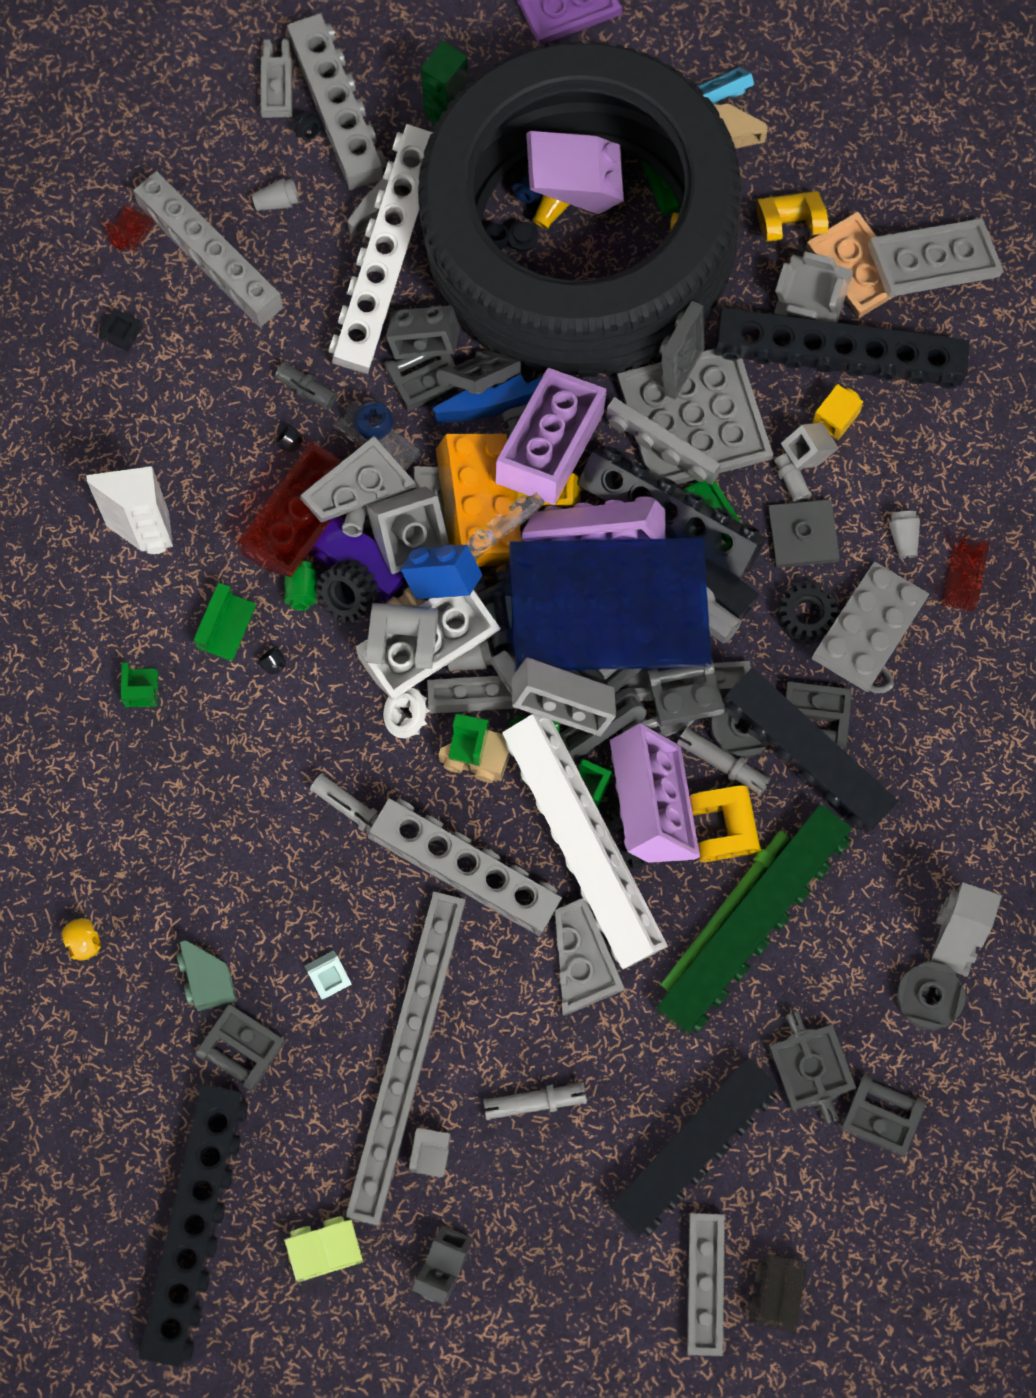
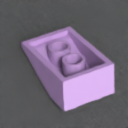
(575, 169)

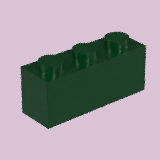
(442, 78)

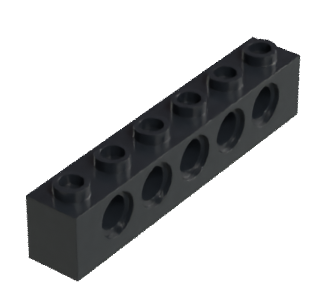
(600, 481)

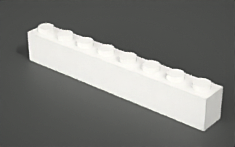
(584, 840)

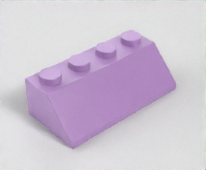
(601, 522)
(653, 796)

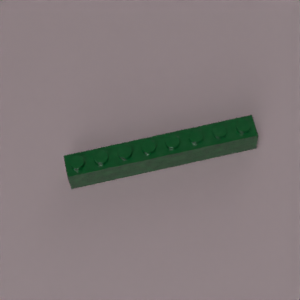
(754, 920)

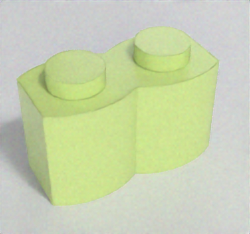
(323, 1249)

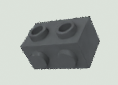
(423, 332)

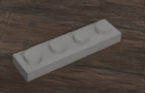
(671, 447)
(705, 1285)

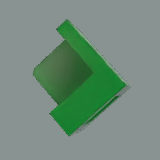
(139, 686)
(468, 739)
(596, 780)

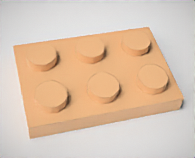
(848, 247)

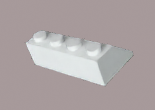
(133, 507)
(461, 626)

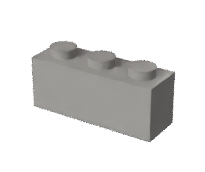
(563, 697)

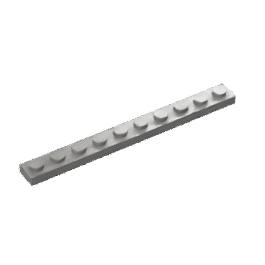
(492, 694)
(405, 1060)

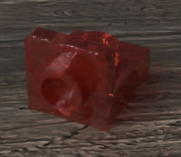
(128, 229)

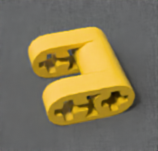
(791, 208)
(739, 822)

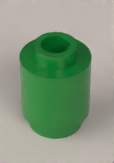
(301, 587)

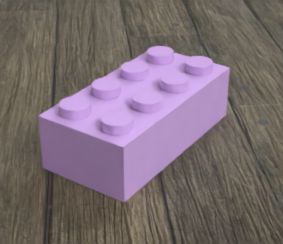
(550, 436)

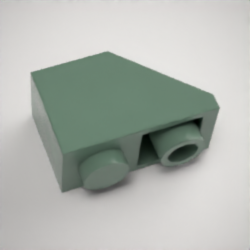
(208, 978)

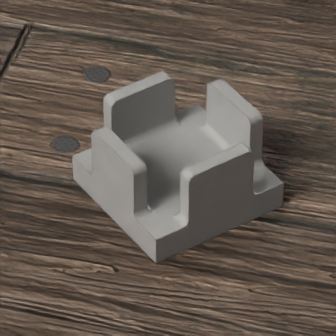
(812, 288)

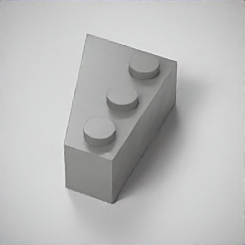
(965, 925)

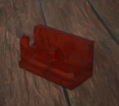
(965, 575)

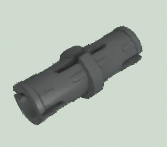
(306, 385)

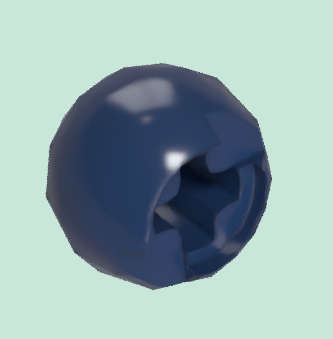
(363, 418)

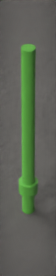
(763, 861)

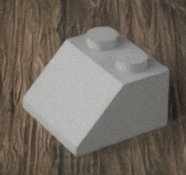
(407, 524)

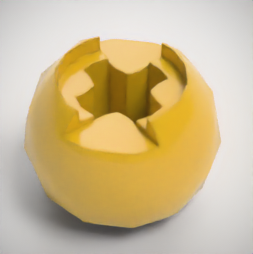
(81, 939)

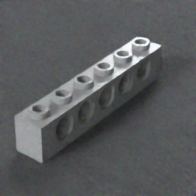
(314, 34)
(208, 249)
(444, 867)

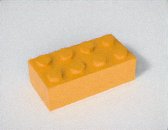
(471, 491)

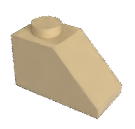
(744, 128)

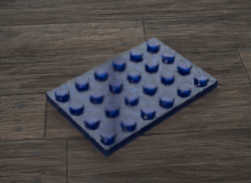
(610, 603)

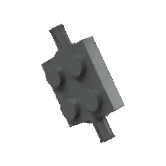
(812, 1067)

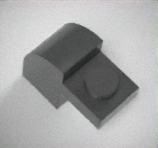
(443, 1265)

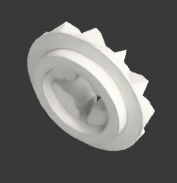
(395, 718)

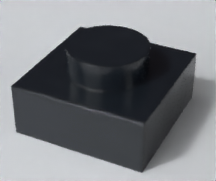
(120, 329)

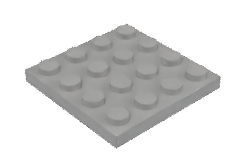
(710, 413)

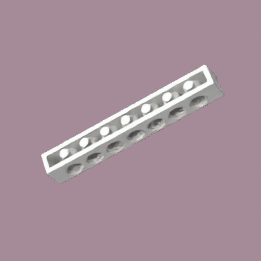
(360, 354)

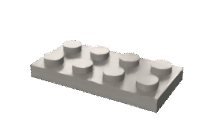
(935, 257)
(870, 626)

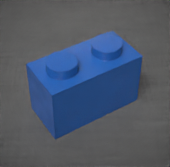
(441, 572)

